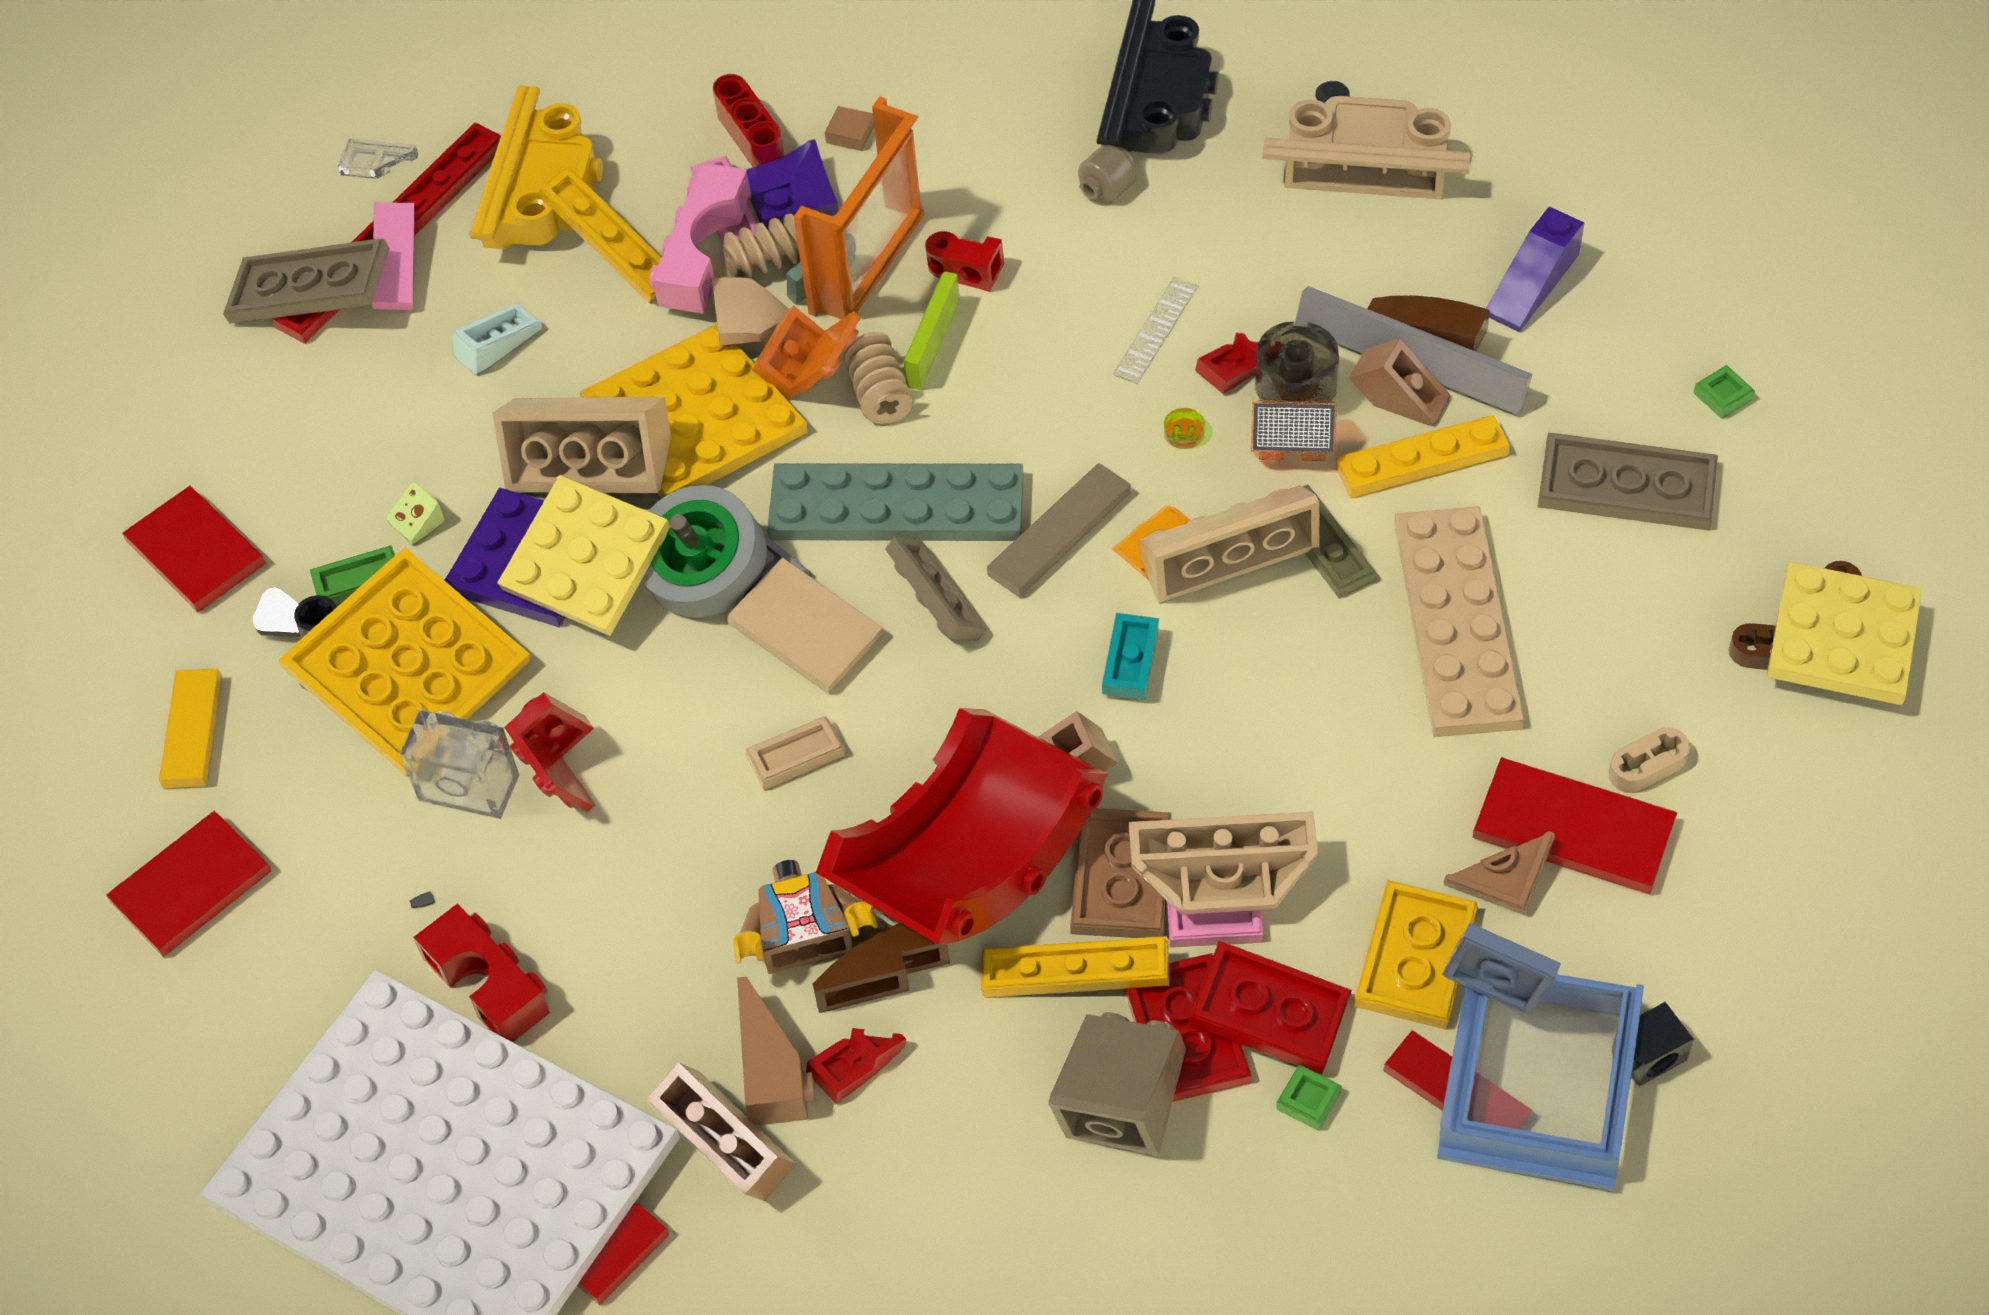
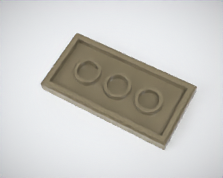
(306, 281)
(1628, 481)

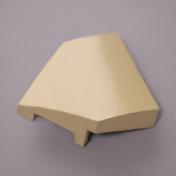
(745, 311)

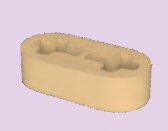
(1645, 754)

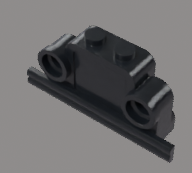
(1158, 84)

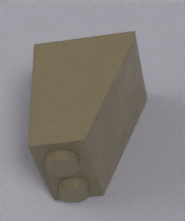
(1119, 1083)

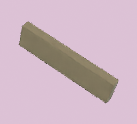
(1058, 529)

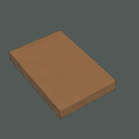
(1107, 890)

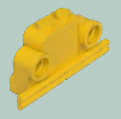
(530, 154)

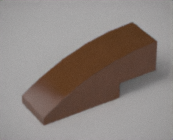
(1441, 317)
(877, 968)

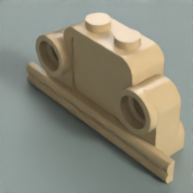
(1367, 148)

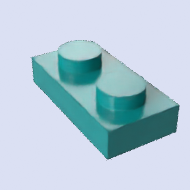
(1130, 656)

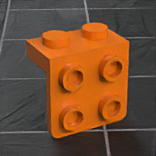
(803, 351)

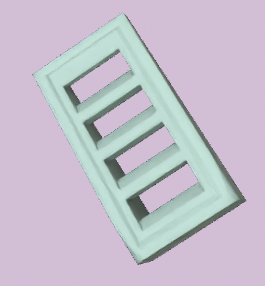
(482, 345)

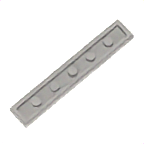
(1448, 362)

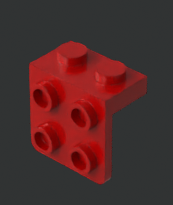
(542, 737)

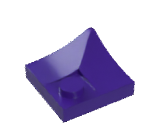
(790, 183)

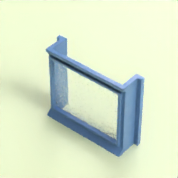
(1543, 1086)

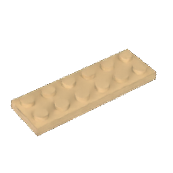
(1458, 622)

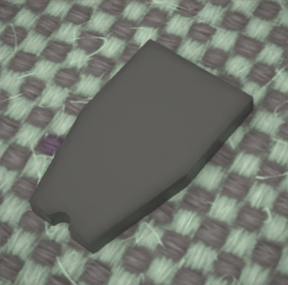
(422, 900)

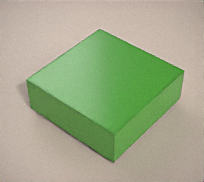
(1724, 391)
(1308, 1097)

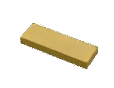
(190, 728)

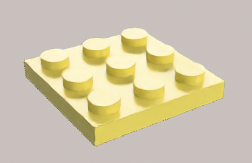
(584, 555)
(1845, 633)

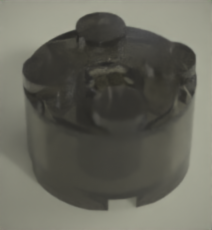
(1296, 363)

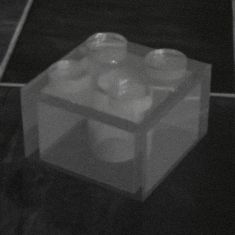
(460, 763)

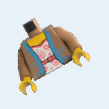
(800, 920)

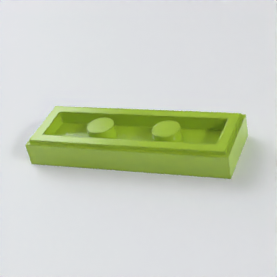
(931, 330)

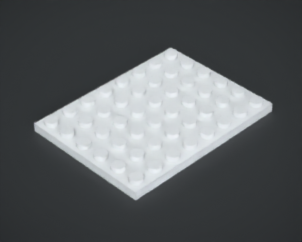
(439, 1162)

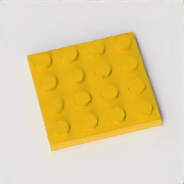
(715, 408)
(400, 650)

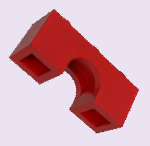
(460, 947)

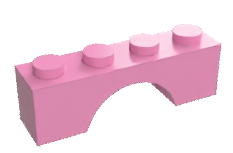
(713, 201)

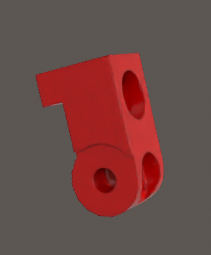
(974, 262)

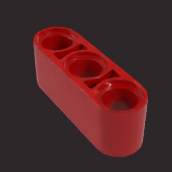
(747, 120)

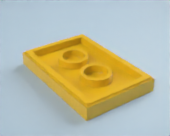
(1409, 952)

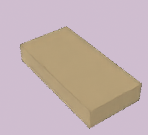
(795, 752)

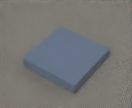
(1500, 969)

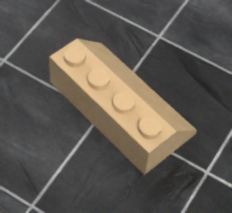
(590, 440)
(1231, 542)

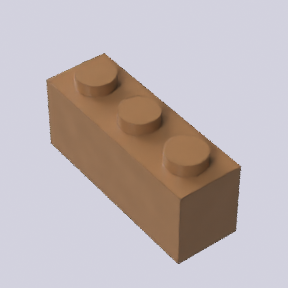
(721, 1131)

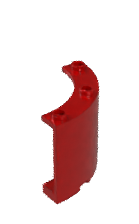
(972, 834)

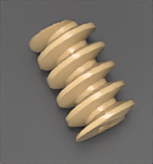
(761, 247)
(877, 378)

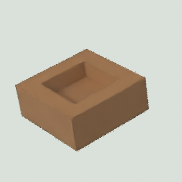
(849, 128)

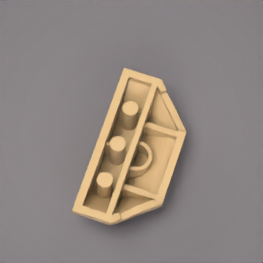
(1224, 860)

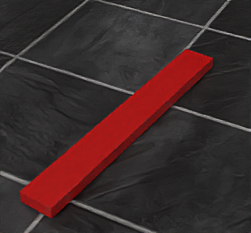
(429, 194)

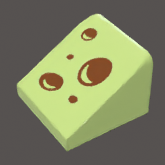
(415, 514)

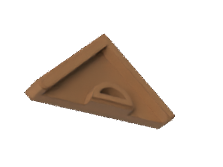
(1506, 876)

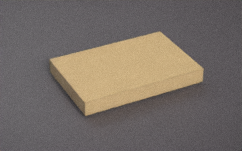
(805, 625)

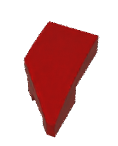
(1229, 363)
(852, 1062)

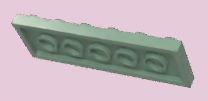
(896, 501)

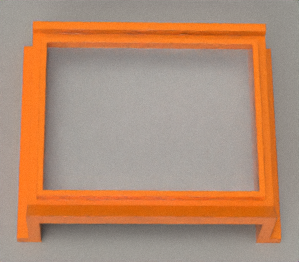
(852, 250)

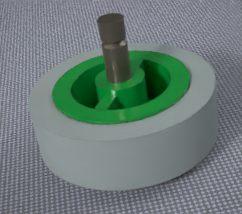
(709, 552)

